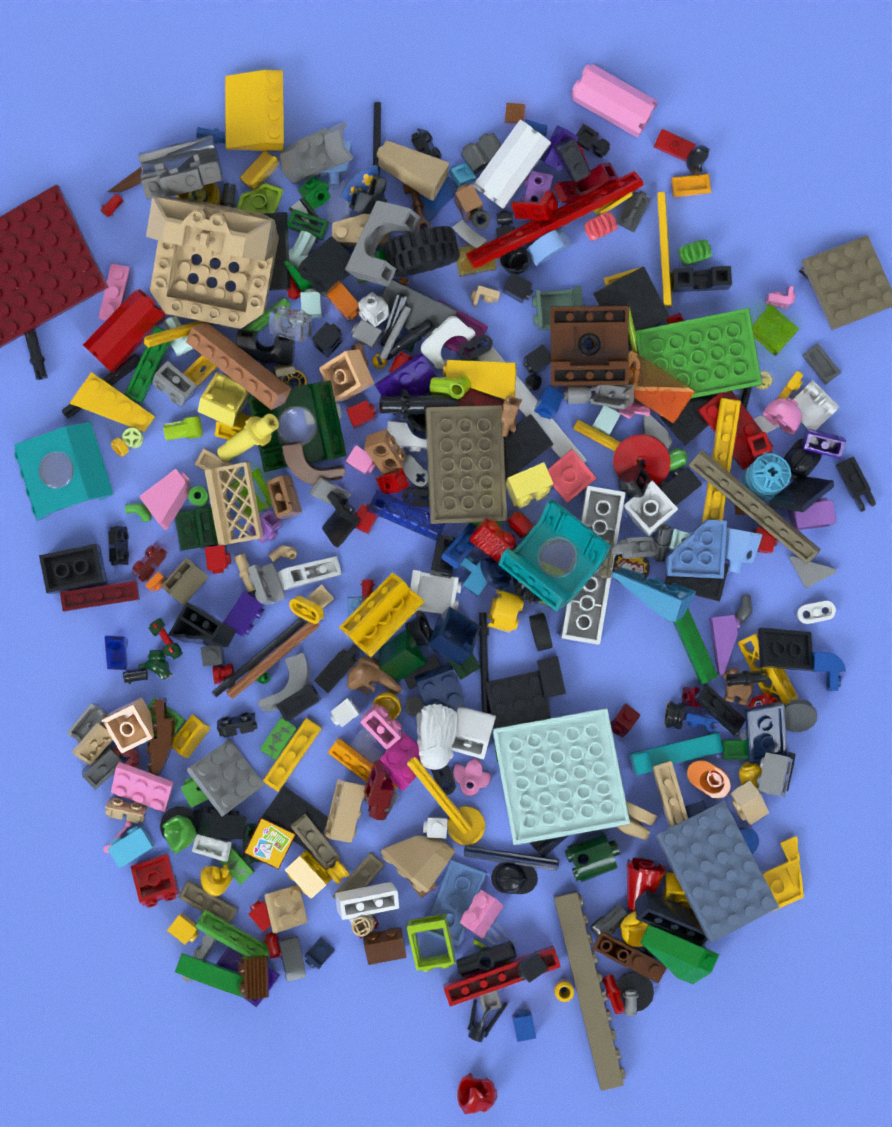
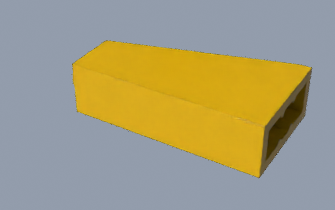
(490, 378)

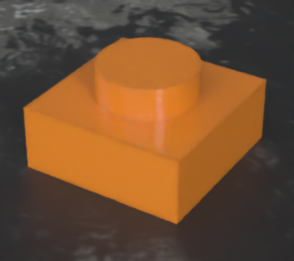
(155, 582)

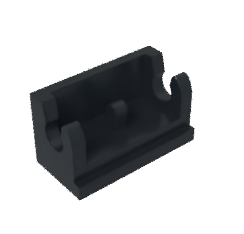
(439, 566)
(551, 677)

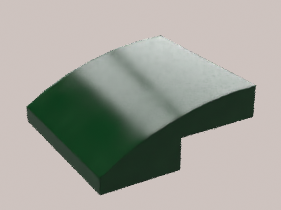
(195, 529)

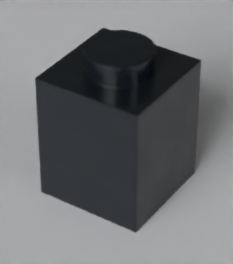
(518, 288)
(537, 360)
(531, 967)

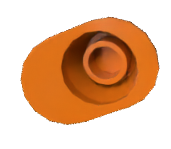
(709, 779)

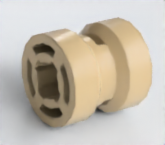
(365, 922)

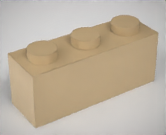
(344, 811)

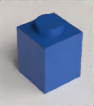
(548, 402)
(524, 1025)

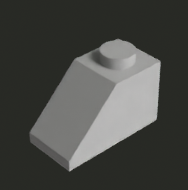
(655, 429)

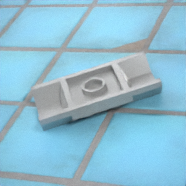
(315, 154)

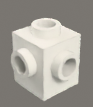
(373, 309)

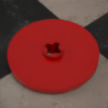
(643, 447)

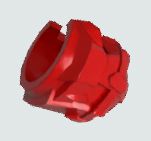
(476, 1094)

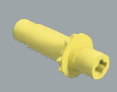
(256, 432)

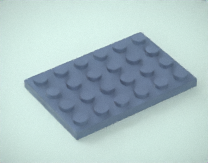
(717, 871)

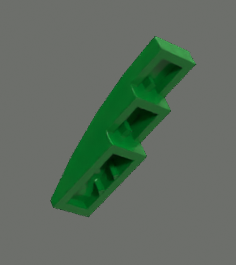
(209, 973)

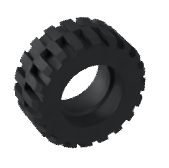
(422, 250)

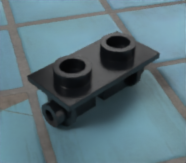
(424, 141)
(119, 537)
(227, 725)

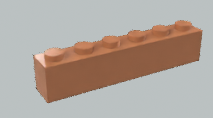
(238, 365)

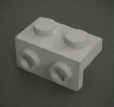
(266, 584)

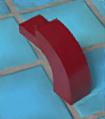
(572, 190)

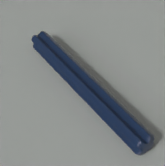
(511, 858)

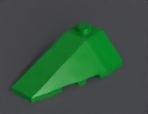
(680, 956)

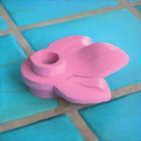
(635, 408)
(471, 774)

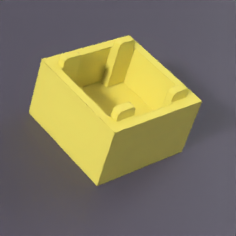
(223, 400)

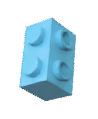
(131, 846)

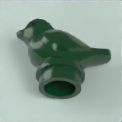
(157, 664)

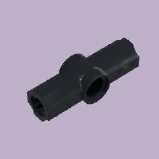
(475, 962)

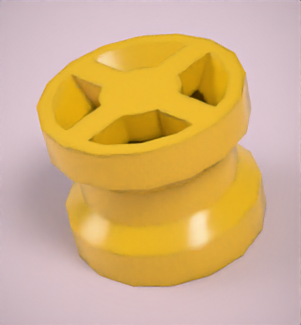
(338, 872)

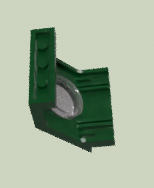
(307, 417)

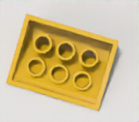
(254, 111)

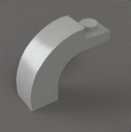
(298, 678)

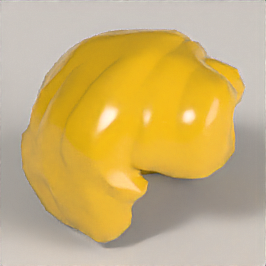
(632, 930)

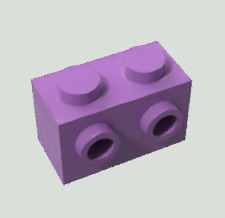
(536, 186)

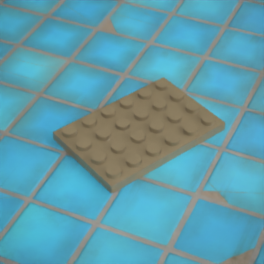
(465, 464)

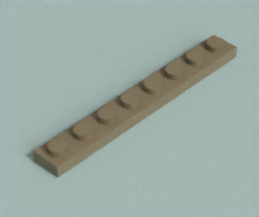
(754, 507)

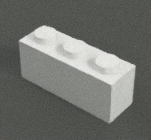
(367, 900)

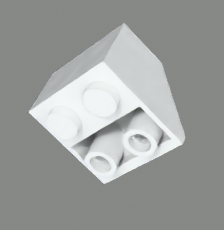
(473, 732)

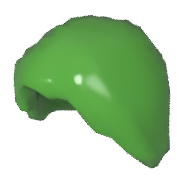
(179, 833)

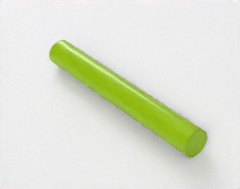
(632, 334)

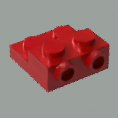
(155, 881)

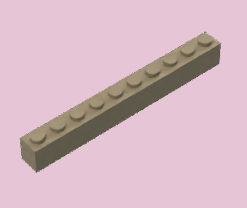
(588, 990)

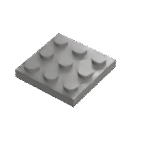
(225, 777)

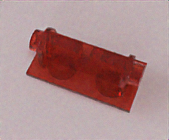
(143, 567)

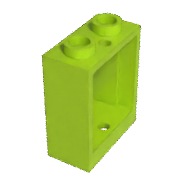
(425, 924)

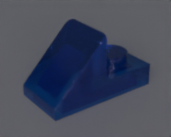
(116, 652)

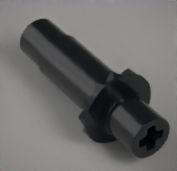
(413, 404)

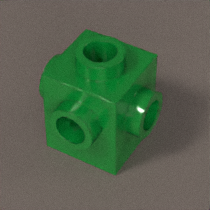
(314, 192)

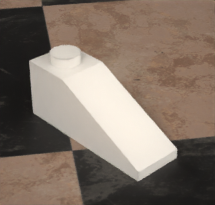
(309, 573)
(344, 713)

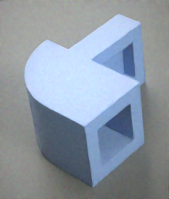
(548, 246)

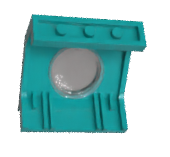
(62, 469)
(556, 556)

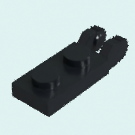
(855, 482)

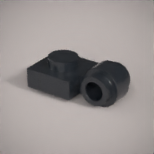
(588, 138)
(504, 218)

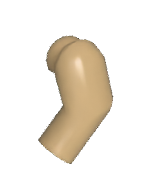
(283, 551)

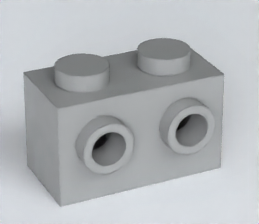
(174, 384)
(774, 775)

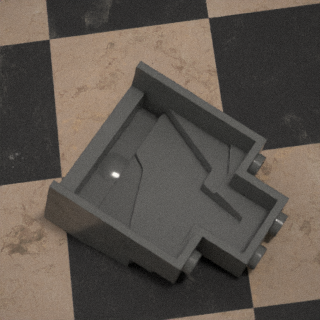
(180, 167)

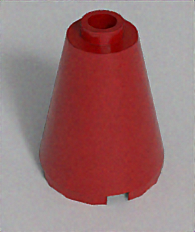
(640, 877)

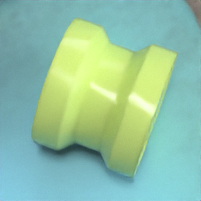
(129, 437)

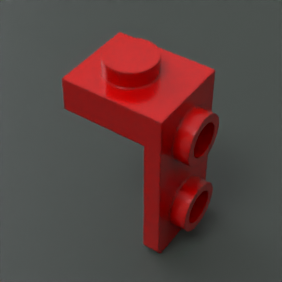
(535, 210)

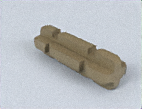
(606, 572)

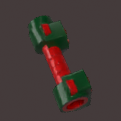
(170, 649)

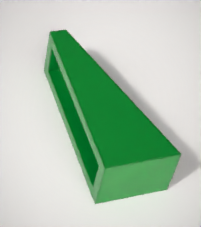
(301, 283)

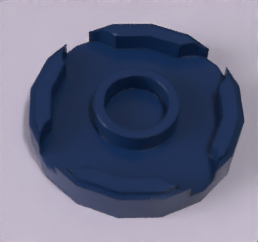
(494, 574)

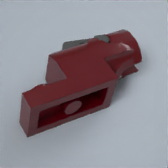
(379, 792)

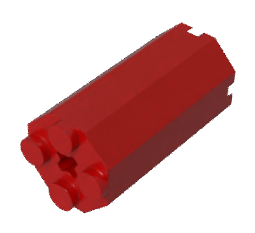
(125, 330)

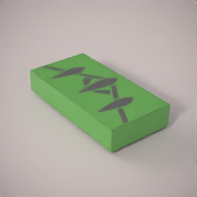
(278, 738)
(237, 866)

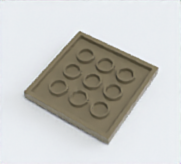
(849, 282)

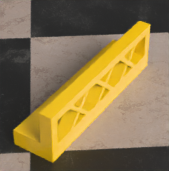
(781, 683)

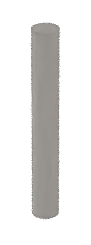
(395, 332)

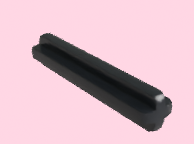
(395, 312)

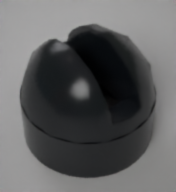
(533, 382)

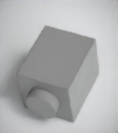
(366, 334)

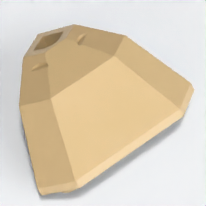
(419, 859)

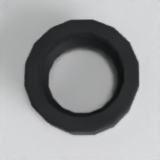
(540, 631)

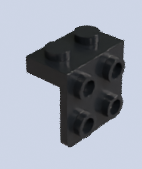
(341, 521)

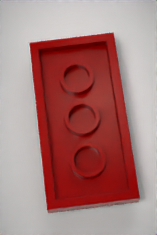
(745, 428)

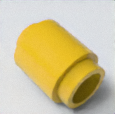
(563, 996)

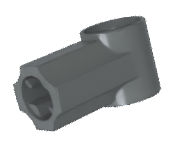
(610, 921)

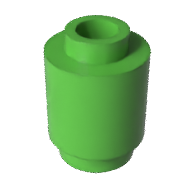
(678, 459)
(203, 501)

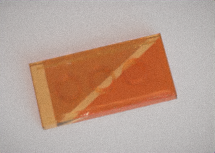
(657, 388)

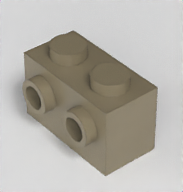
(184, 581)

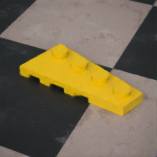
(107, 401)

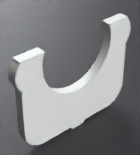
(450, 327)

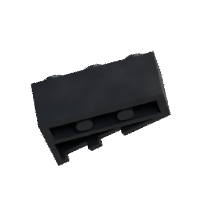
(200, 627)

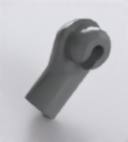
(745, 610)

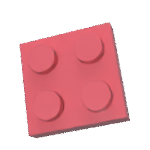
(570, 475)

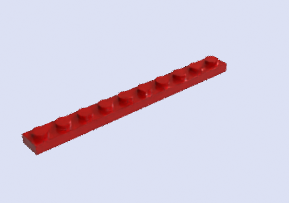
(561, 216)

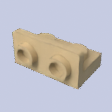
(93, 744)

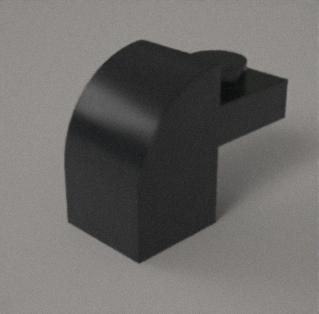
(365, 201)

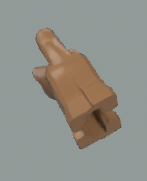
(509, 414)
(741, 691)

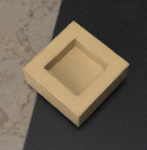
(321, 596)

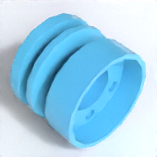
(767, 476)

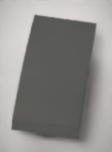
(292, 958)

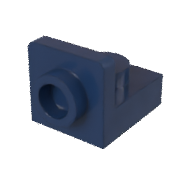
(319, 953)

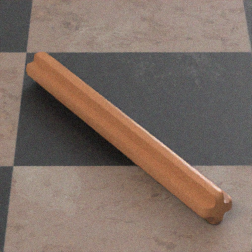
(271, 659)

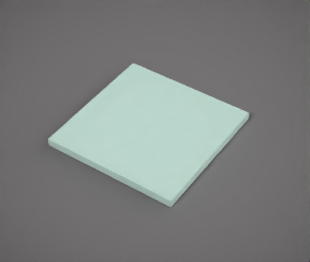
(561, 776)

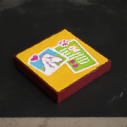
(269, 843)

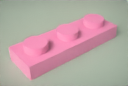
(114, 295)

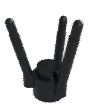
(479, 1030)

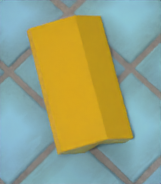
(381, 614)

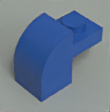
(830, 664)

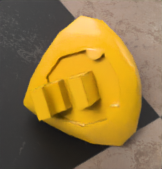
(215, 879)

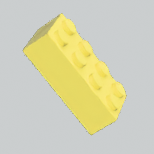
(529, 485)

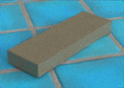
(315, 841)
(362, 874)
(202, 900)

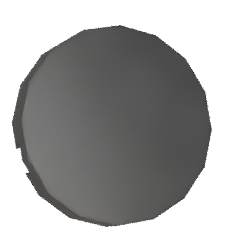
(799, 715)

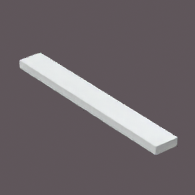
(561, 442)

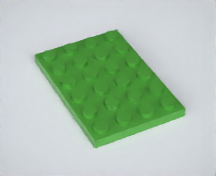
(705, 352)

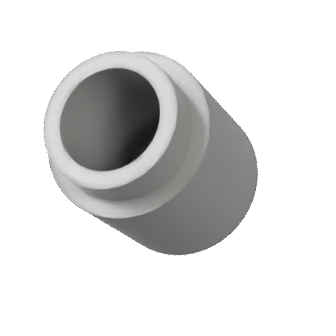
(577, 394)

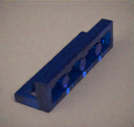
(405, 512)

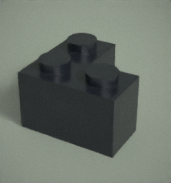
(212, 825)

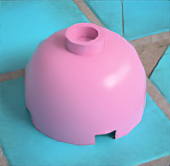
(785, 414)

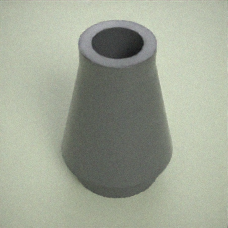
(482, 215)

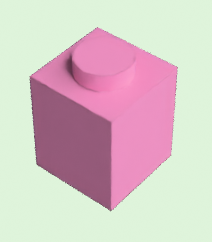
(361, 461)

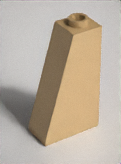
(413, 168)

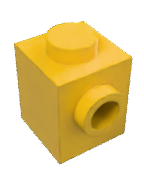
(183, 929)

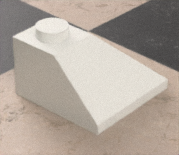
(650, 510)

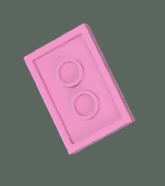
(142, 787)

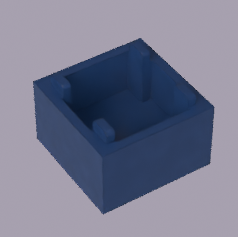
(454, 635)

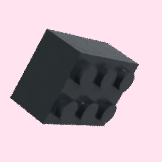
(73, 569)

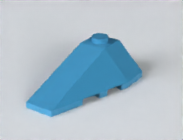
(663, 599)

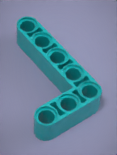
(680, 751)

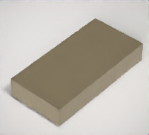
(281, 370)

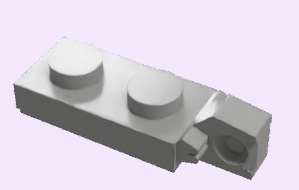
(635, 547)

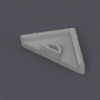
(811, 572)

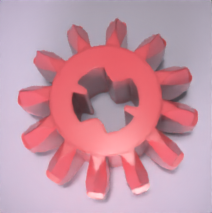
(600, 226)

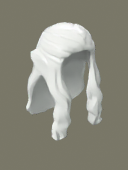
(436, 735)

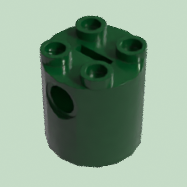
(597, 851)

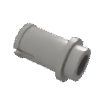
(630, 1002)

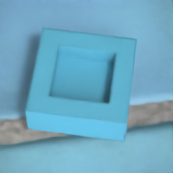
(462, 175)

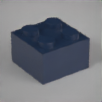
(440, 687)

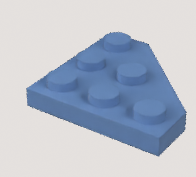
(700, 553)

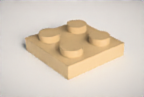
(286, 908)

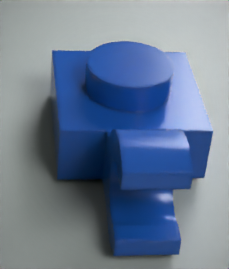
(694, 721)

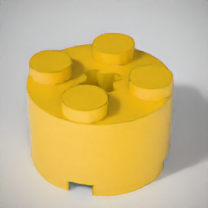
(504, 611)

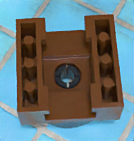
(600, 365)

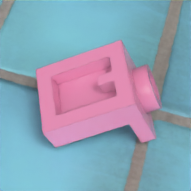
(777, 299)

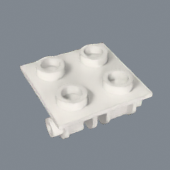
(815, 406)

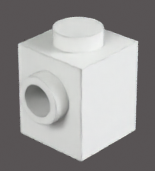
(435, 827)

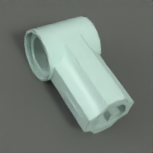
(301, 248)
(179, 345)

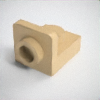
(488, 295)

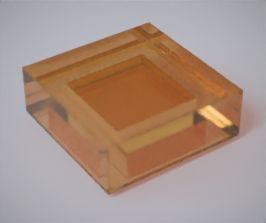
(514, 113)

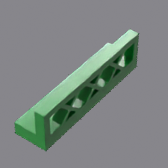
(695, 648)

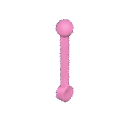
(128, 824)

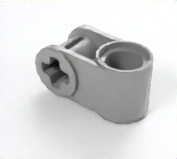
(413, 471)

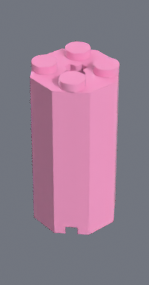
(613, 100)

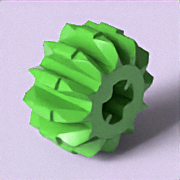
(695, 252)

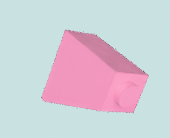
(167, 497)

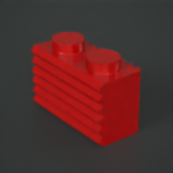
(492, 539)

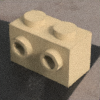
(749, 803)

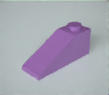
(723, 637)

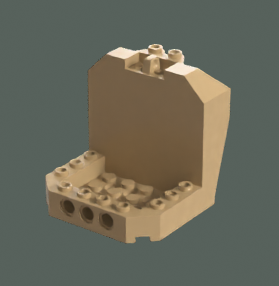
(218, 232)

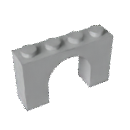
(382, 220)

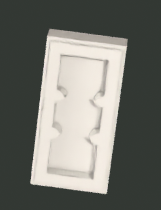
(212, 847)

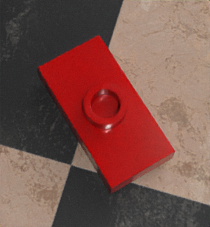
(673, 145)

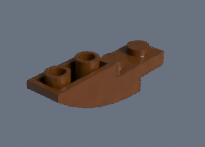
(161, 746)
(629, 956)

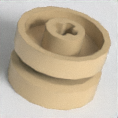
(636, 816)

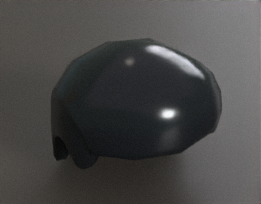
(696, 158)
(516, 261)

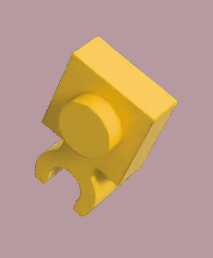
(794, 383)

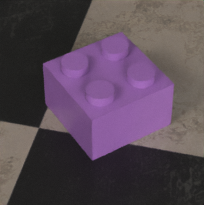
(816, 516)

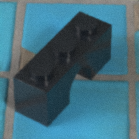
(707, 280)
(281, 351)

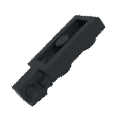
(337, 669)

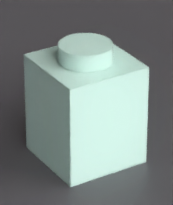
(311, 303)
(606, 419)

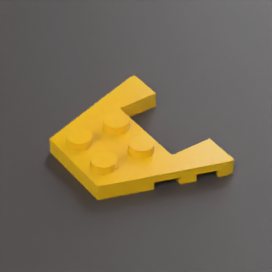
(786, 878)

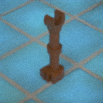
(417, 206)

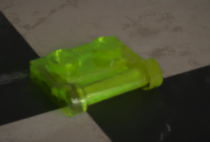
(256, 474)

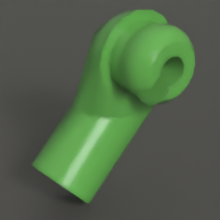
(140, 509)

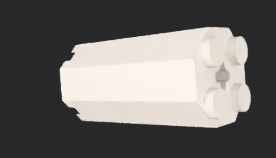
(512, 164)

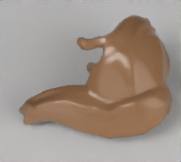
(367, 673)

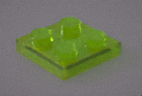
(773, 330)

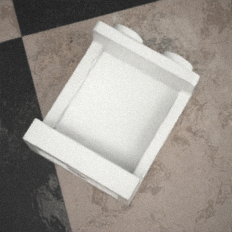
(436, 591)

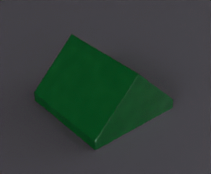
(400, 656)

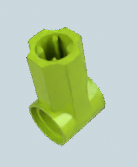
(449, 386)
(188, 429)

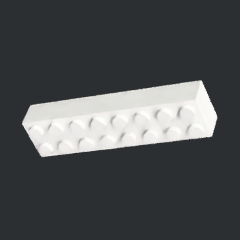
(586, 612)

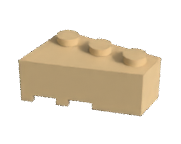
(349, 231)

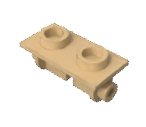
(117, 808)

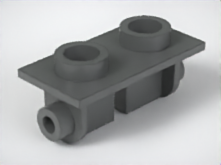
(634, 211)

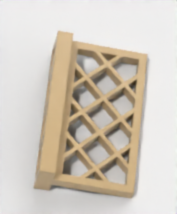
(221, 505)

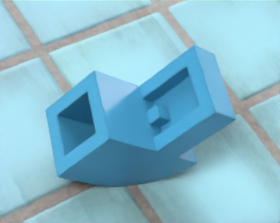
(475, 582)

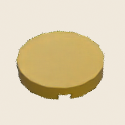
(477, 822)

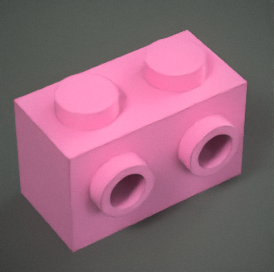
(381, 725)
(481, 913)

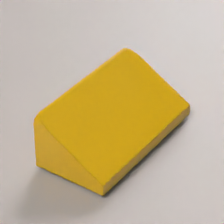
(190, 736)

